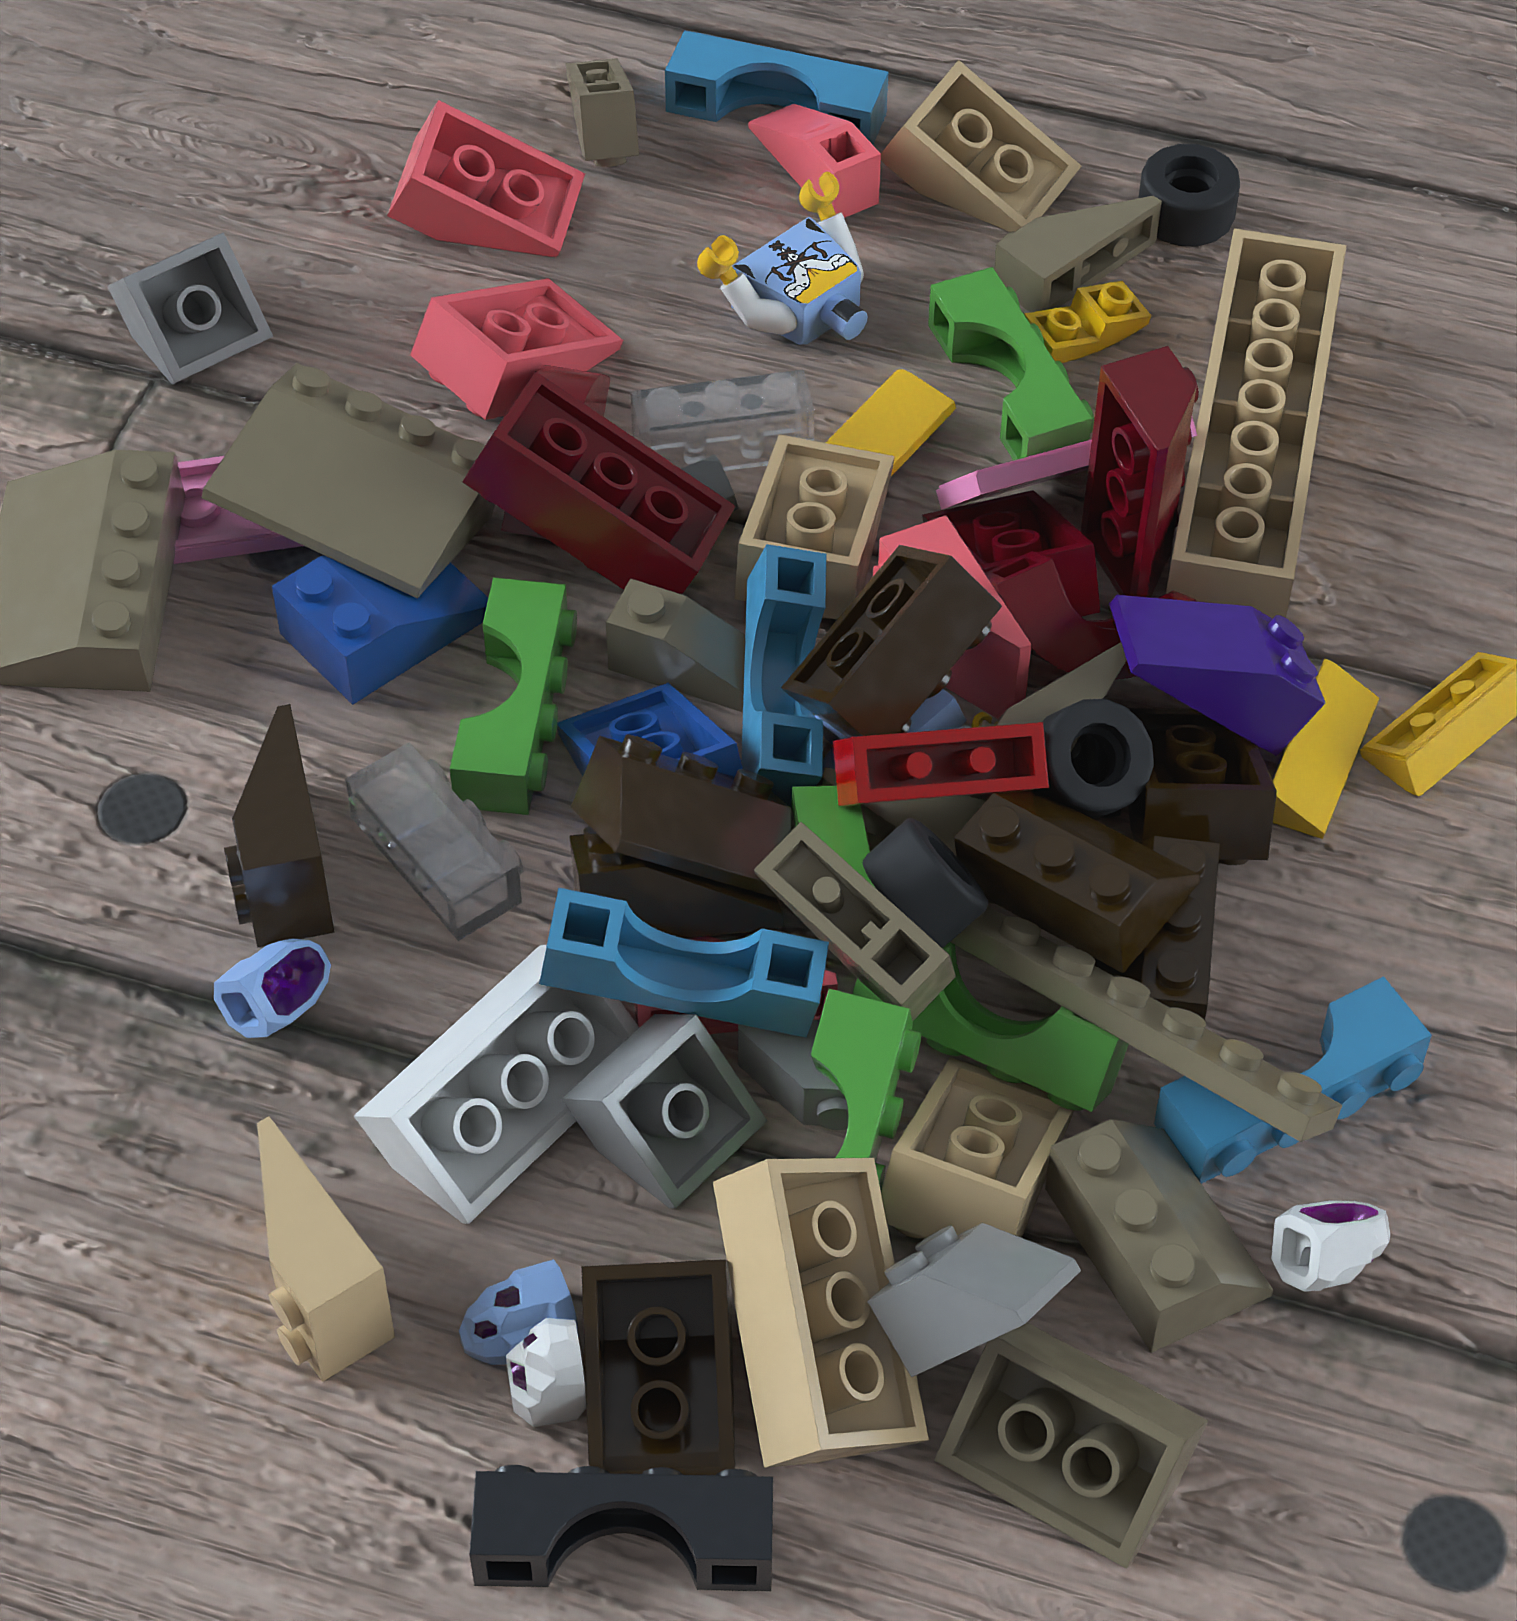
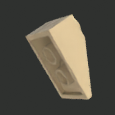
(979, 154)
(818, 502)
(972, 1154)
(323, 1272)

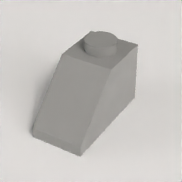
(787, 1072)

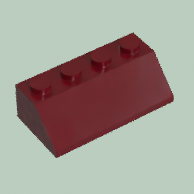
(1138, 466)
(598, 491)

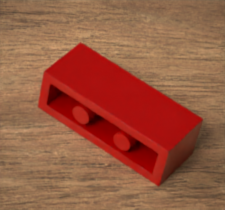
(940, 763)

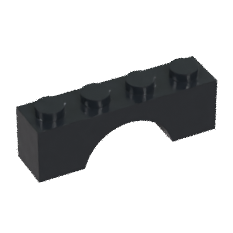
(535, 1520)

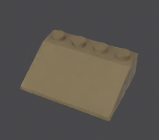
(353, 480)
(88, 570)

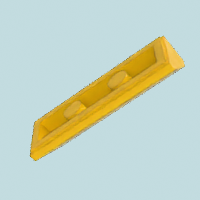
(896, 418)
(1446, 723)
(1323, 753)

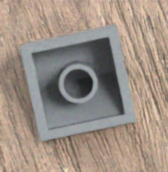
(191, 309)
(666, 1107)
(965, 1292)

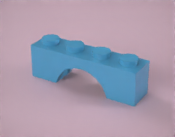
(718, 75)
(781, 629)
(752, 981)
(1367, 1047)

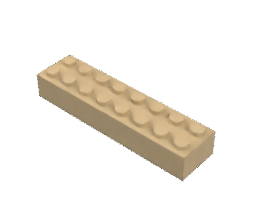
(1258, 423)

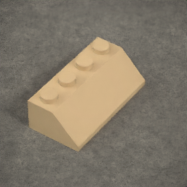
(802, 1263)

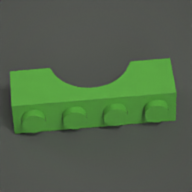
(983, 325)
(500, 752)
(863, 1051)
(1056, 1054)

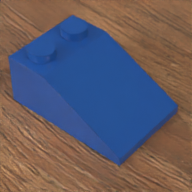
(366, 630)
(657, 716)

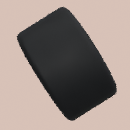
(1196, 193)
(1124, 743)
(925, 881)

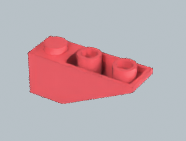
(817, 143)

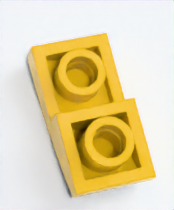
(1093, 322)

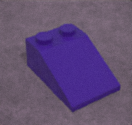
(1223, 664)

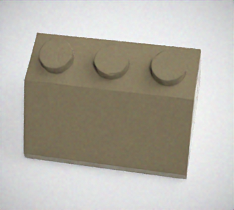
(1152, 1230)
(1070, 1441)

